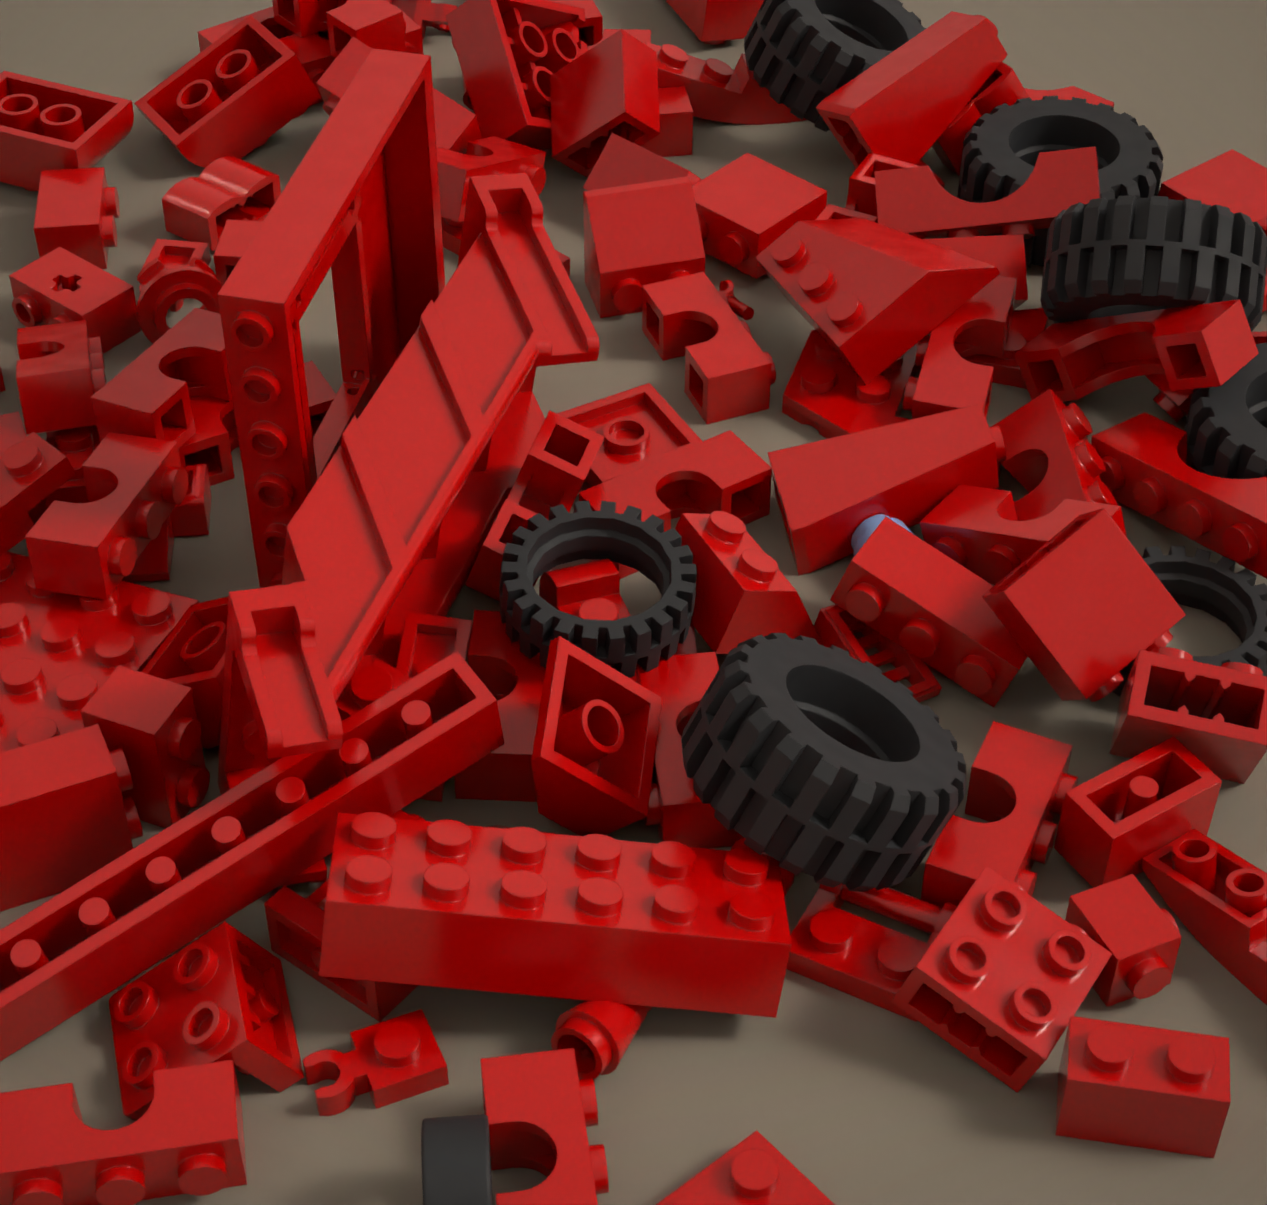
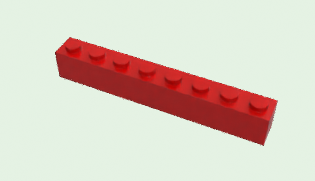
(237, 849)

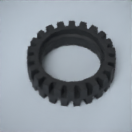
(599, 537)
(1220, 593)

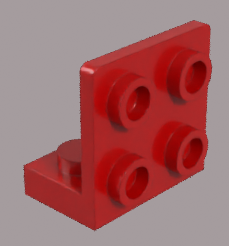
(202, 1007)

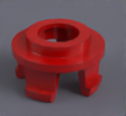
(166, 286)

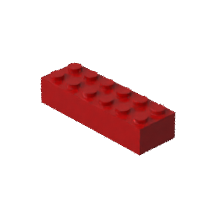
(555, 915)

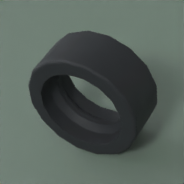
(456, 1161)

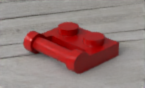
(859, 953)

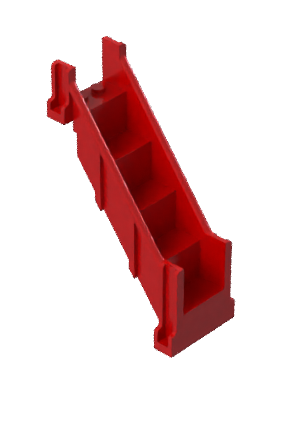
(406, 490)

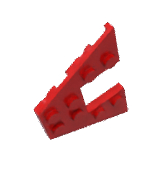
(838, 403)

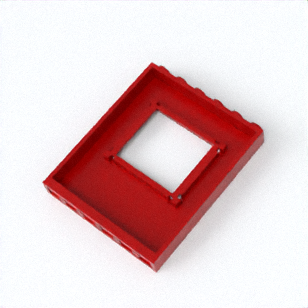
(373, 215)

